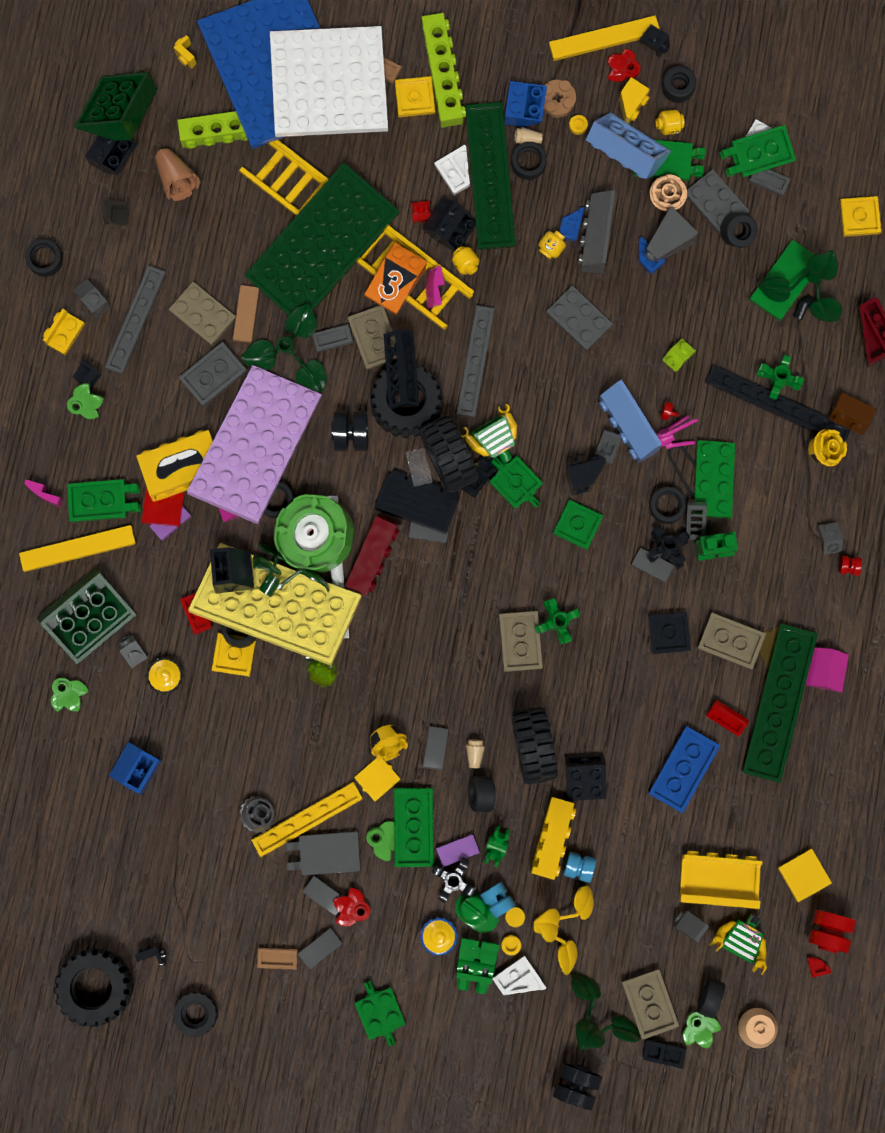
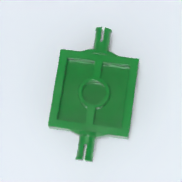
(515, 482)
(379, 1013)

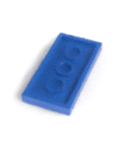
(684, 769)

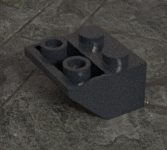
(110, 154)
(449, 224)
(584, 475)
(231, 570)

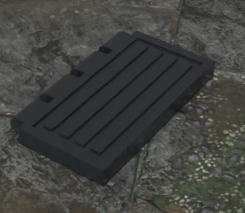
(417, 504)

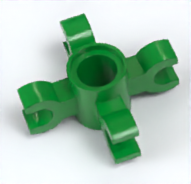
(782, 370)
(551, 606)
(497, 846)

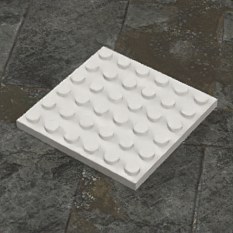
(328, 81)

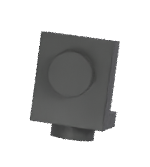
(608, 446)
(831, 538)
(131, 651)

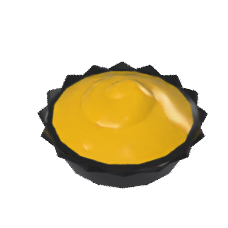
(164, 675)

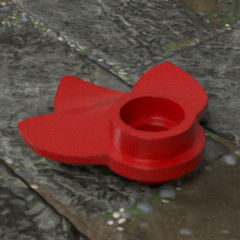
(621, 64)
(348, 908)

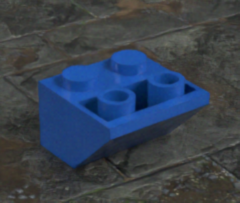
(525, 104)
(135, 768)

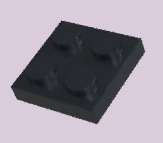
(669, 633)

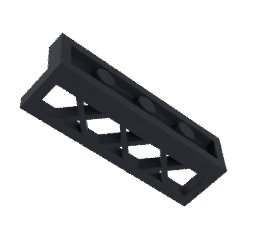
(404, 367)

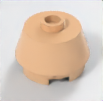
(668, 192)
(758, 1028)

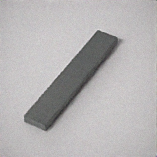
(135, 320)
(475, 361)

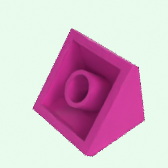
(827, 669)

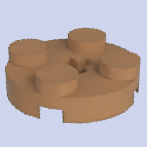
(567, 102)

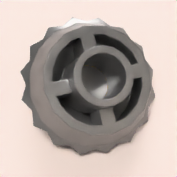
(257, 814)

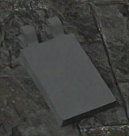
(326, 853)

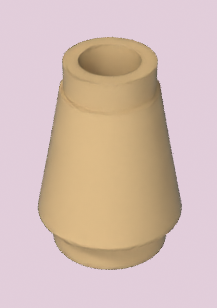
(527, 135)
(475, 752)

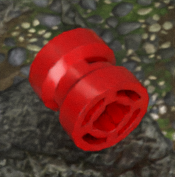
(850, 565)

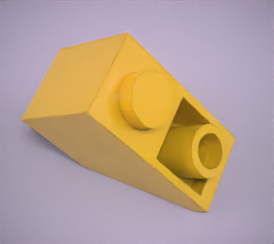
(631, 99)

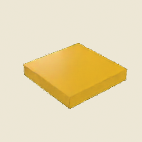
(415, 96)
(860, 216)
(233, 659)
(804, 875)

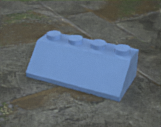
(627, 145)
(629, 421)

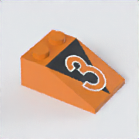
(396, 278)

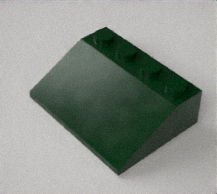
(117, 106)
(86, 616)

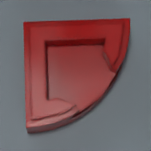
(817, 967)

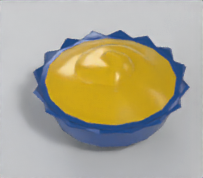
(438, 936)

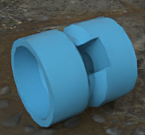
(579, 867)
(499, 907)

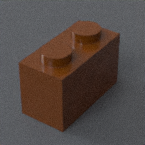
(852, 413)

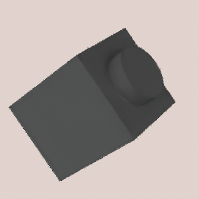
(91, 298)
(690, 925)

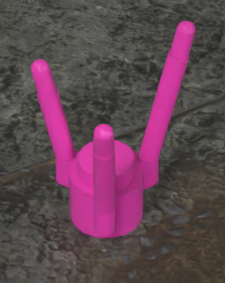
(666, 435)

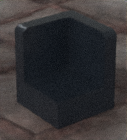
(87, 374)

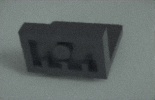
(586, 777)

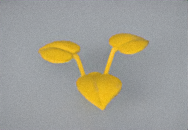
(548, 927)

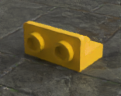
(63, 332)

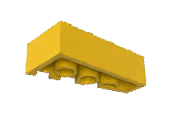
(552, 838)

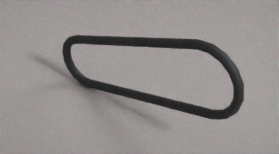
(676, 468)

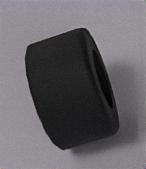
(684, 74)
(749, 232)
(481, 794)

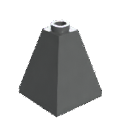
(671, 237)

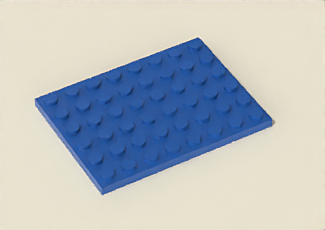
(242, 56)

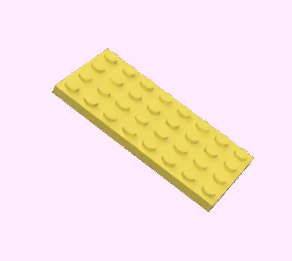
(295, 618)

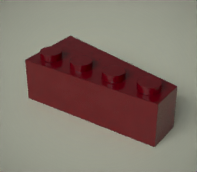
(372, 555)

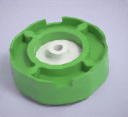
(314, 533)

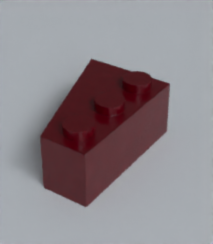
(873, 330)

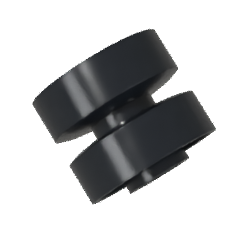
(344, 431)
(579, 1080)

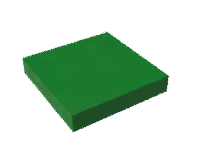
(578, 524)

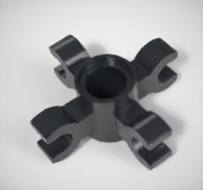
(669, 541)
(462, 885)

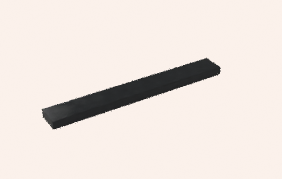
(780, 407)

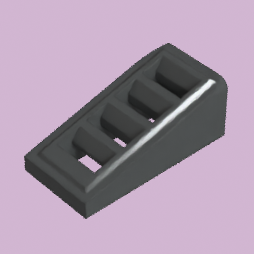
(702, 506)

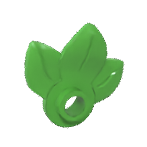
(87, 402)
(70, 696)
(385, 844)
(702, 1031)

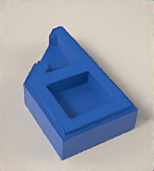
(571, 224)
(650, 266)

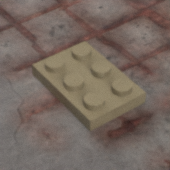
(202, 313)
(368, 332)
(520, 641)
(731, 641)
(650, 1004)

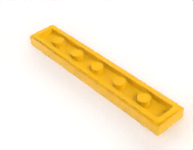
(600, 38)
(77, 548)
(307, 819)

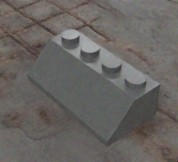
(597, 232)

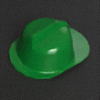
(475, 913)

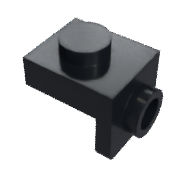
(656, 40)
(147, 952)

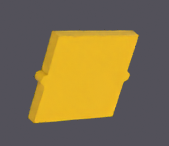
(377, 778)

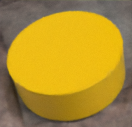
(578, 124)
(515, 917)
(511, 945)

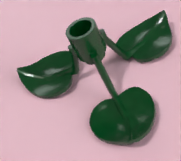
(819, 266)
(302, 324)
(271, 581)
(588, 1033)

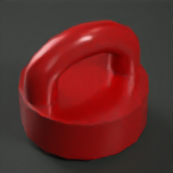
(667, 411)

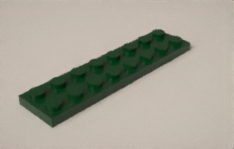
(490, 176)
(780, 703)

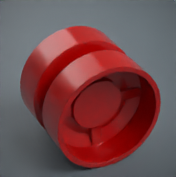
(831, 936)

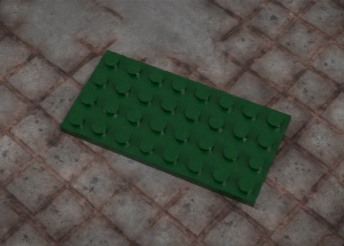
(322, 242)

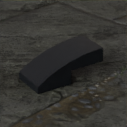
(485, 470)
(664, 1054)

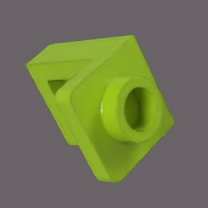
(678, 355)

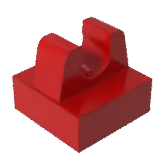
(420, 211)

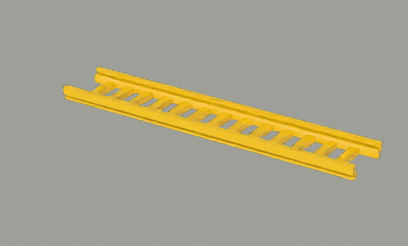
(312, 173)

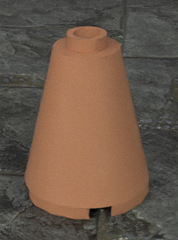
(175, 175)

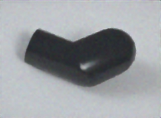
(803, 306)

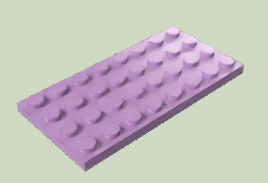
(254, 444)

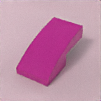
(434, 280)
(40, 491)

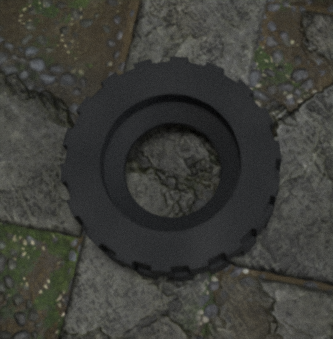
(210, 1014)

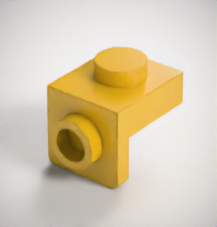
(183, 54)

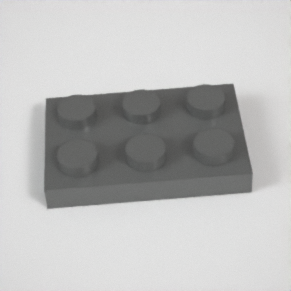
(714, 200)
(579, 318)
(212, 374)

